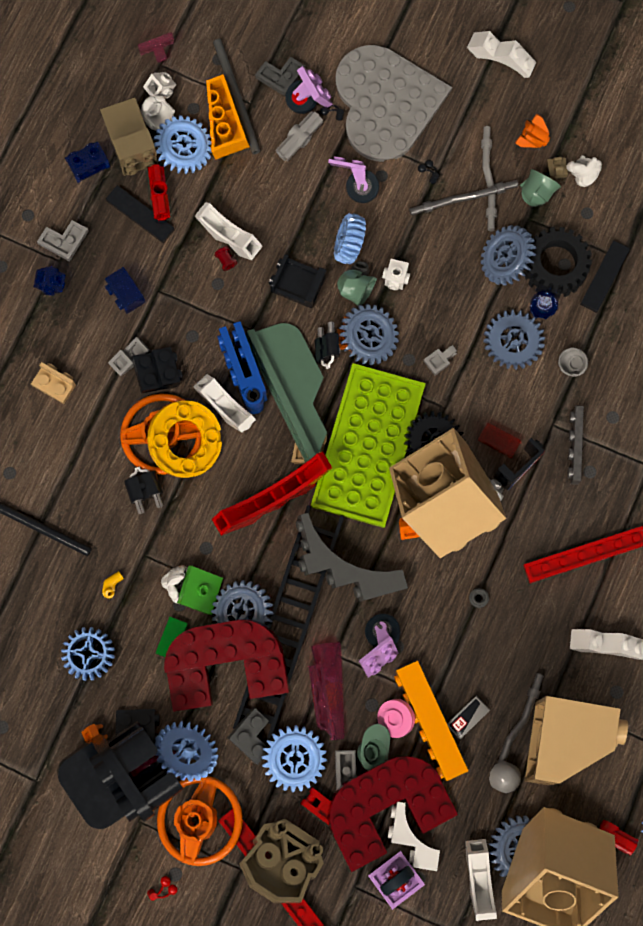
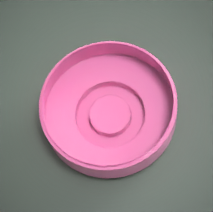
(396, 717)

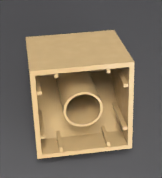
(446, 494)
(570, 738)
(561, 872)

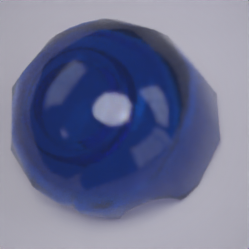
(543, 304)

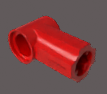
(622, 840)

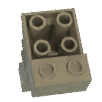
(129, 136)

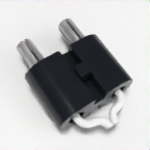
(327, 346)
(144, 487)

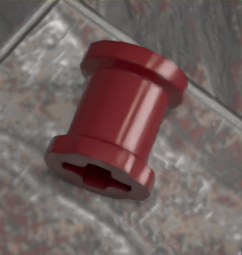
(225, 258)

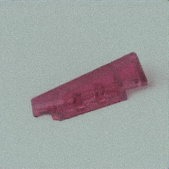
(328, 689)

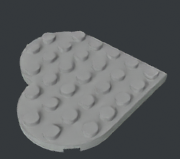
(387, 101)

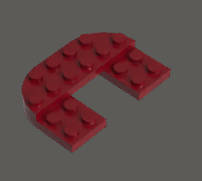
(223, 643)
(378, 789)

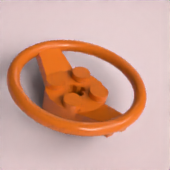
(138, 434)
(193, 836)

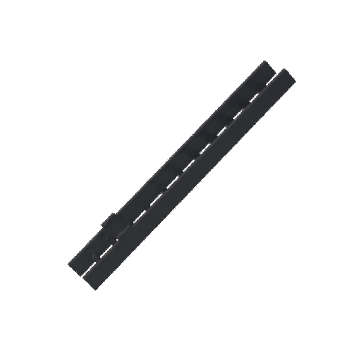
(298, 645)

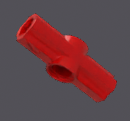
(159, 200)

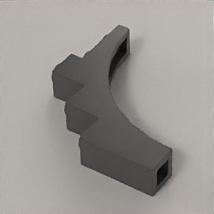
(340, 573)

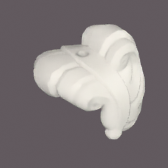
(156, 111)
(585, 170)
(173, 581)

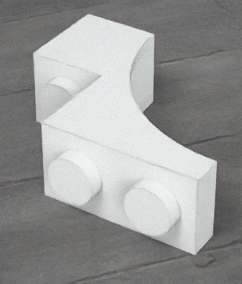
(510, 53)
(223, 230)
(224, 404)
(606, 643)
(400, 833)
(480, 879)

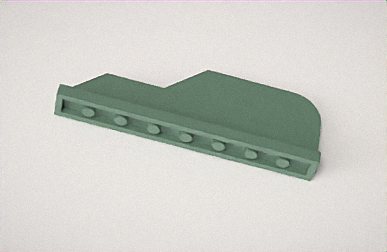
(293, 382)

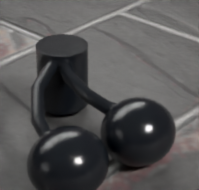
(339, 115)
(428, 164)

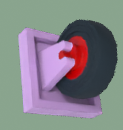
(305, 93)
(396, 880)

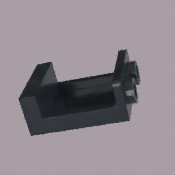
(297, 281)

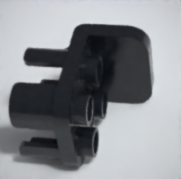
(100, 781)

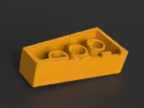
(225, 125)

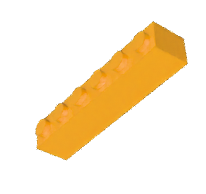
(431, 721)

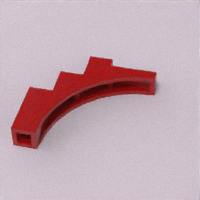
(273, 497)

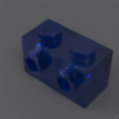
(87, 161)
(124, 290)

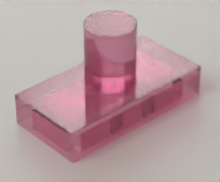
(156, 45)

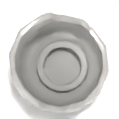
(573, 362)
(505, 777)

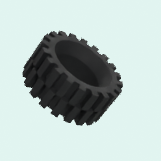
(553, 283)

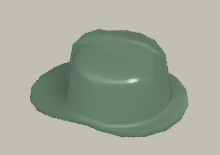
(374, 746)

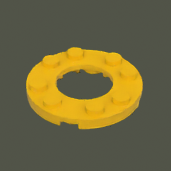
(210, 441)

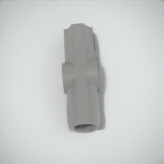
(299, 136)

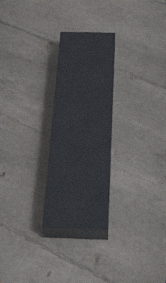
(139, 214)
(605, 276)

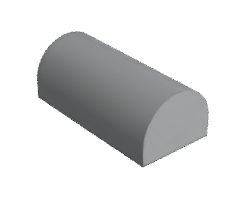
(345, 766)

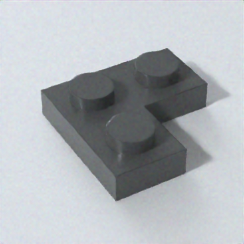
(279, 79)
(245, 735)

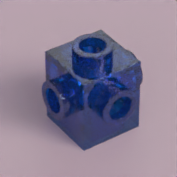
(49, 280)

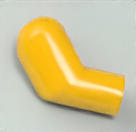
(109, 585)

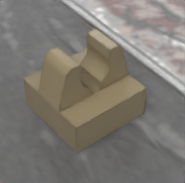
(557, 167)

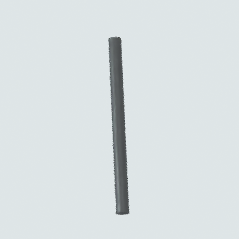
(236, 95)

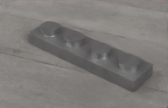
(575, 452)

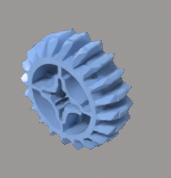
(349, 238)
(88, 645)

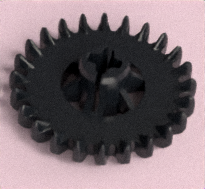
(418, 428)

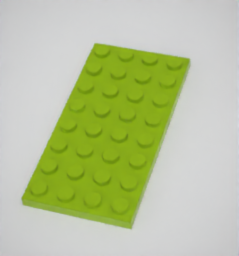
(366, 444)

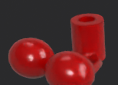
(165, 882)

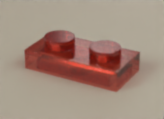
(499, 440)

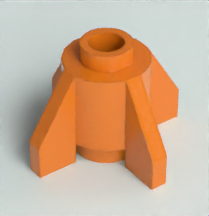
(535, 133)

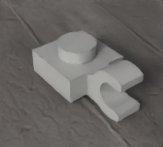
(439, 361)

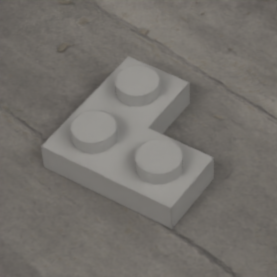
(65, 244)

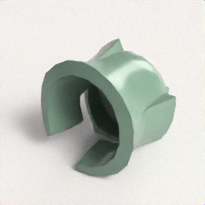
(538, 188)
(355, 287)

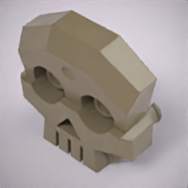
(273, 875)

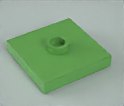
(199, 590)

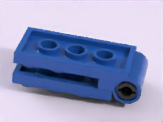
(252, 387)

